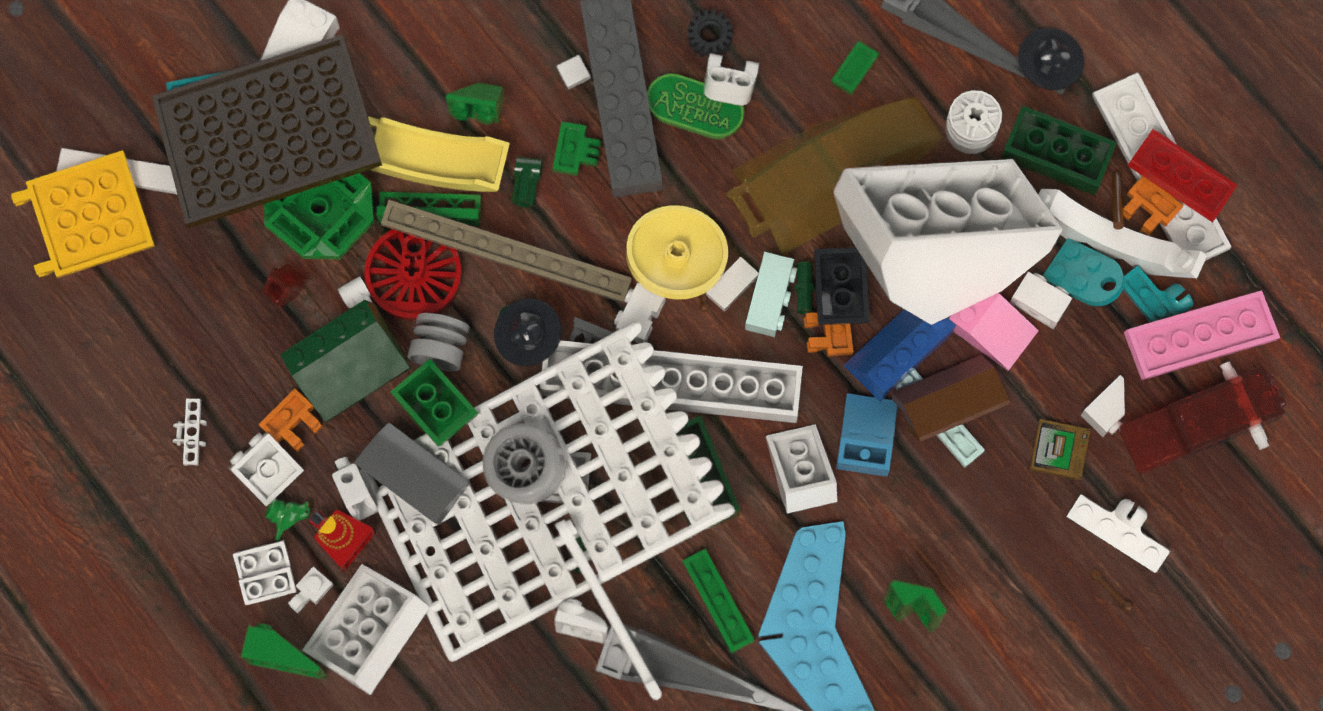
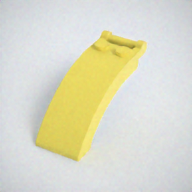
(439, 157)

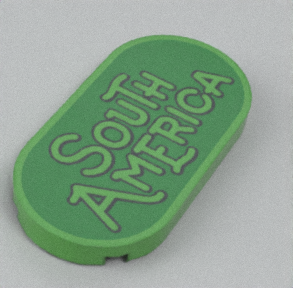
(684, 105)

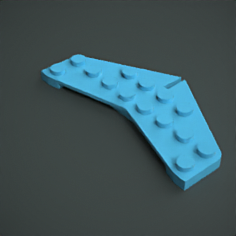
(806, 616)

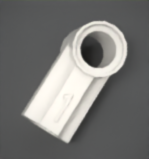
(354, 292)

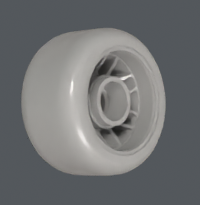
(504, 462)

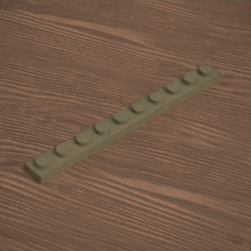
(505, 251)

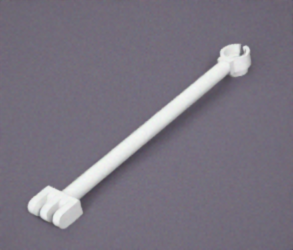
(567, 531)

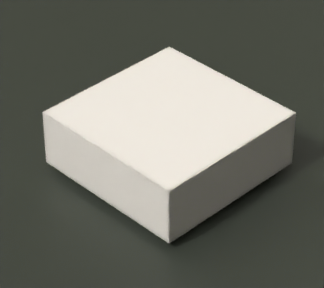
(573, 72)

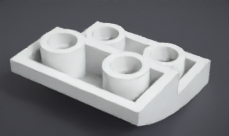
(264, 572)

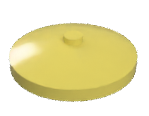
(676, 252)

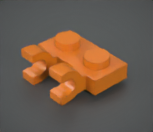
(1155, 201)
(836, 340)
(287, 416)

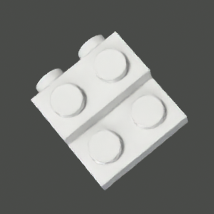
(265, 468)

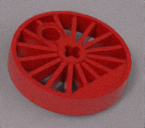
(404, 282)

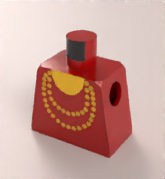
(341, 536)

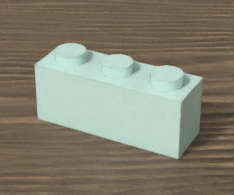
(770, 294)

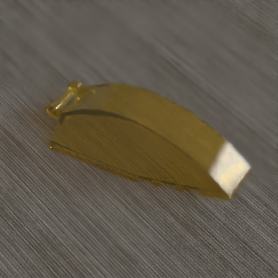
(798, 177)

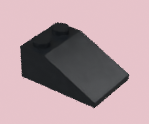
(841, 286)

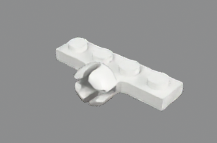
(1120, 530)

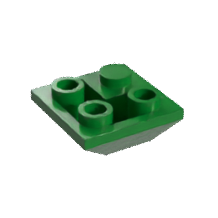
(476, 102)

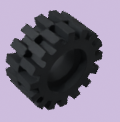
(705, 20)

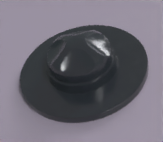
(1051, 59)
(527, 332)

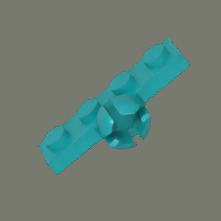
(1151, 301)

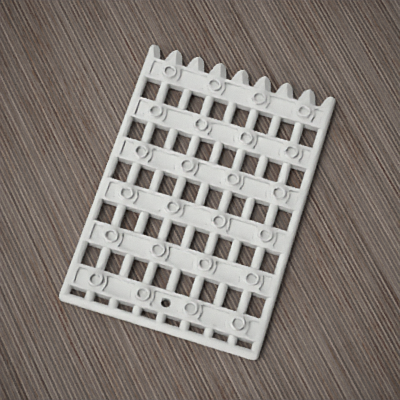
(670, 451)

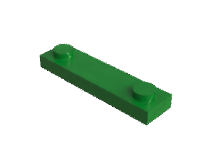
(718, 601)

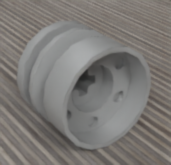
(439, 340)

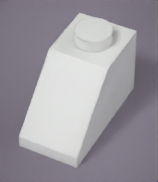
(1107, 409)

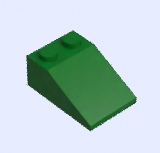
(434, 403)
(269, 650)

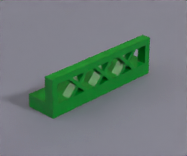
(463, 215)

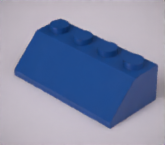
(897, 352)

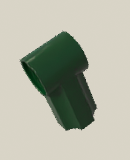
(526, 176)

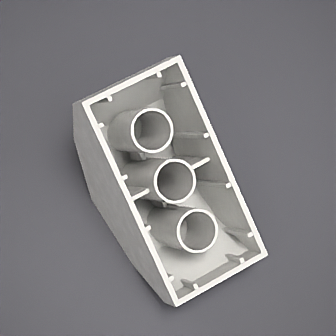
(945, 230)

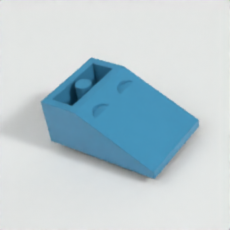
(867, 435)

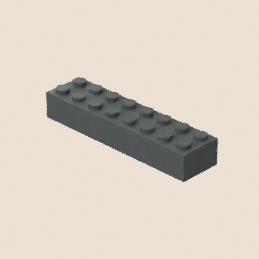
(621, 97)

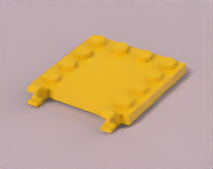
(87, 214)

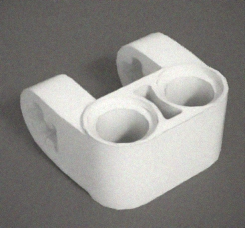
(729, 84)

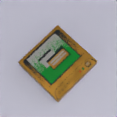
(1059, 449)

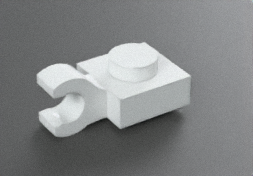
(312, 587)

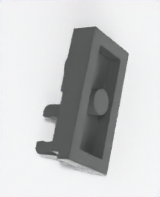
(588, 330)

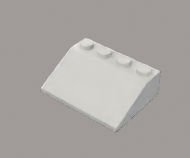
(366, 628)

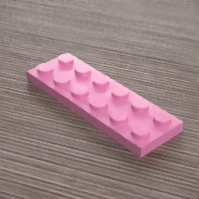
(1201, 335)

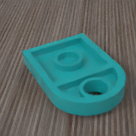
(1084, 273)

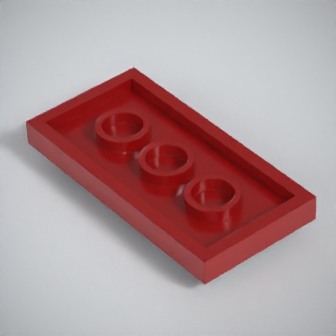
(1182, 175)

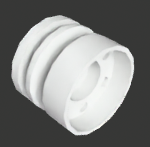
(969, 134)

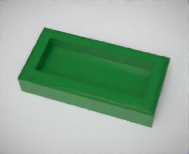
(855, 68)

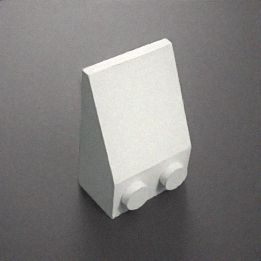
(300, 26)
(802, 469)

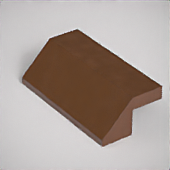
(951, 398)

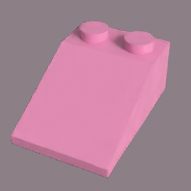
(995, 329)

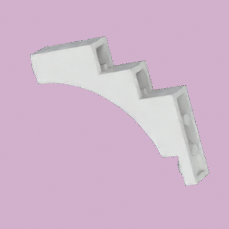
(1137, 249)

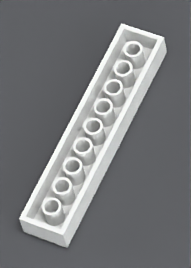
(703, 383)

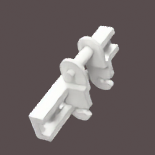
(188, 424)

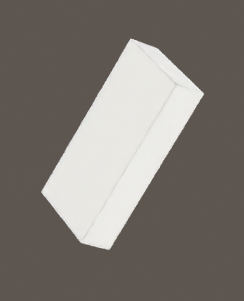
(732, 284)

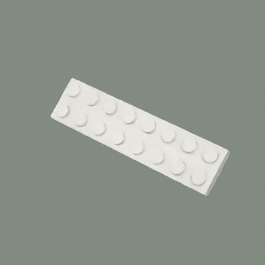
(1131, 118)

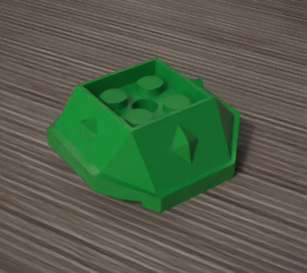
(330, 232)

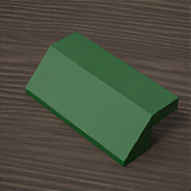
(908, 598)

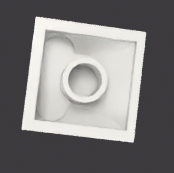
(578, 622)

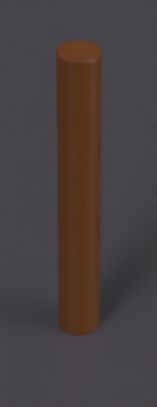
(1117, 201)

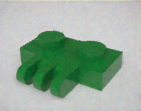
(574, 149)

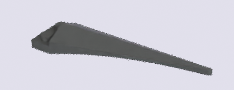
(944, 23)
(680, 670)

